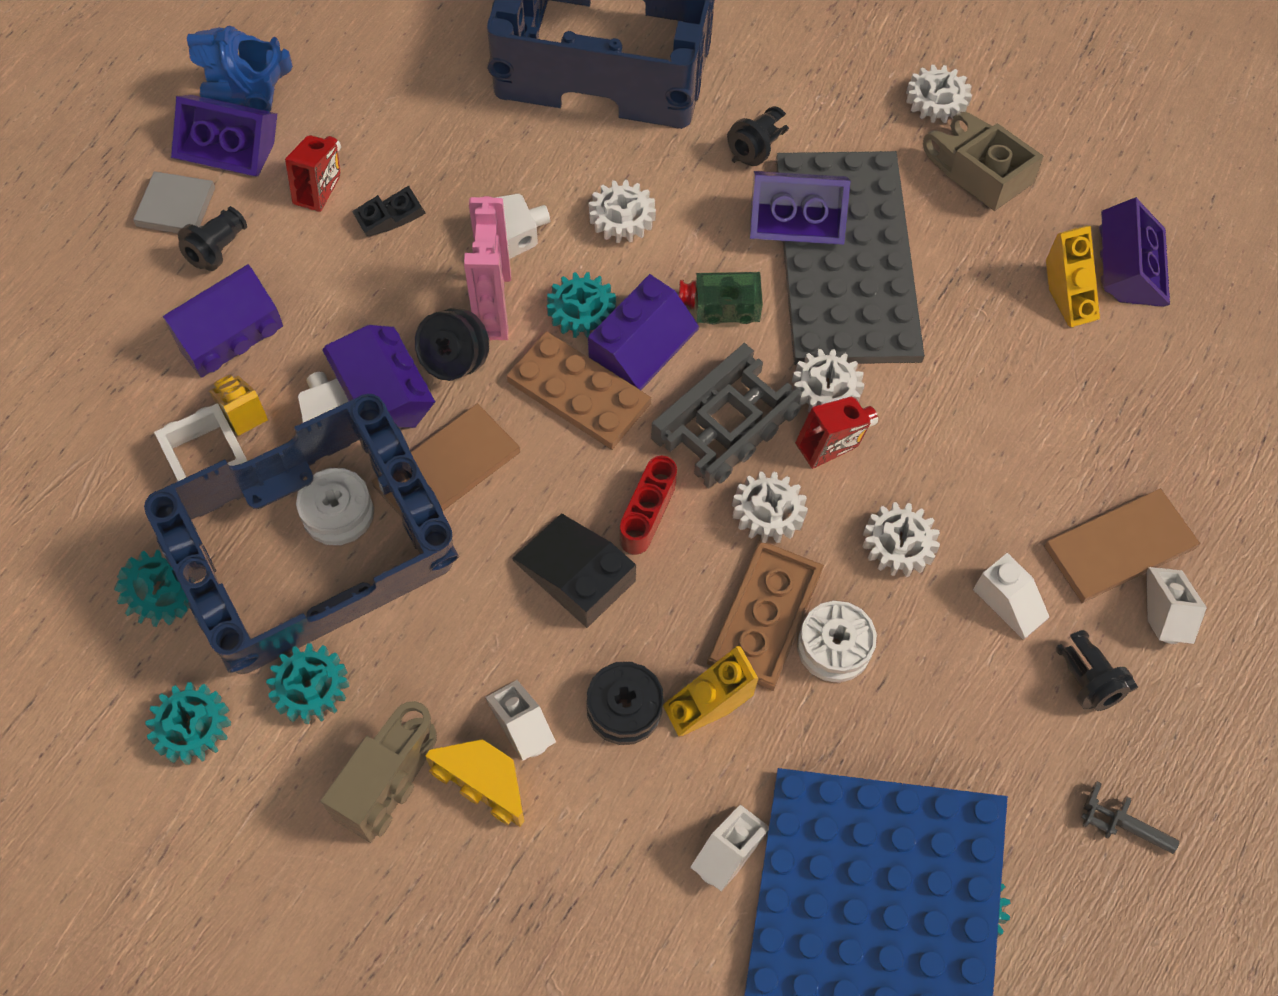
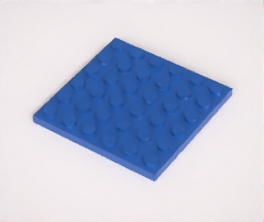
(877, 890)

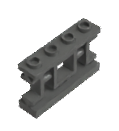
(712, 394)

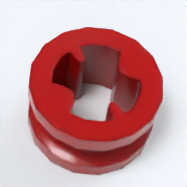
(687, 293)

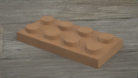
(579, 390)

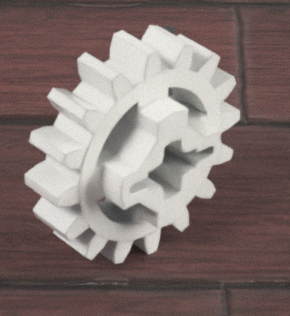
(938, 93)
(622, 211)
(812, 375)
(768, 508)
(916, 536)

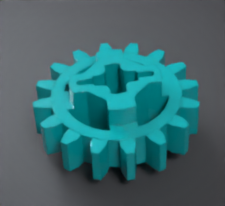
(580, 304)
(137, 587)
(294, 689)
(171, 723)

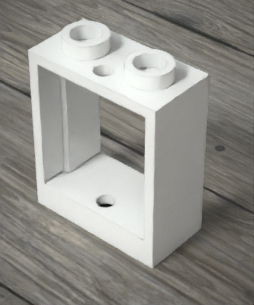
(191, 427)

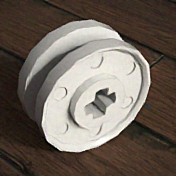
(335, 506)
(831, 660)

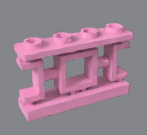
(488, 265)

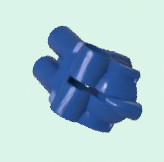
(241, 78)

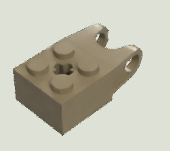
(984, 159)
(381, 773)

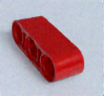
(648, 490)

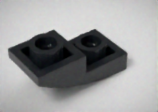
(382, 216)

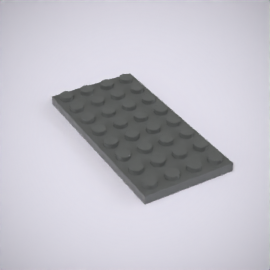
(862, 291)

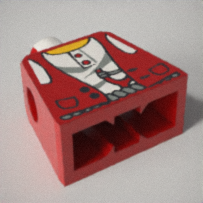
(313, 171)
(834, 430)

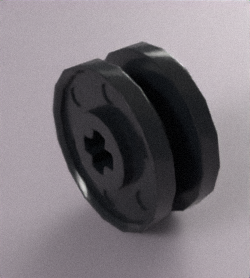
(451, 343)
(609, 716)

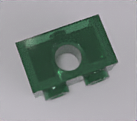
(716, 288)

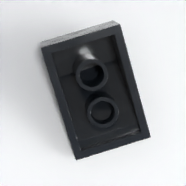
(577, 568)

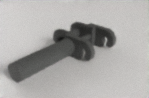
(1126, 822)

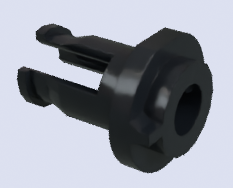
(752, 139)
(204, 244)
(1102, 683)

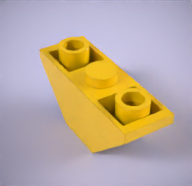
(1073, 276)
(238, 403)
(713, 693)
(483, 776)

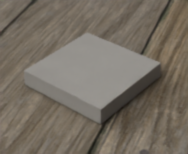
(173, 202)

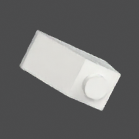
(1012, 595)
(1173, 606)
(521, 720)
(729, 847)

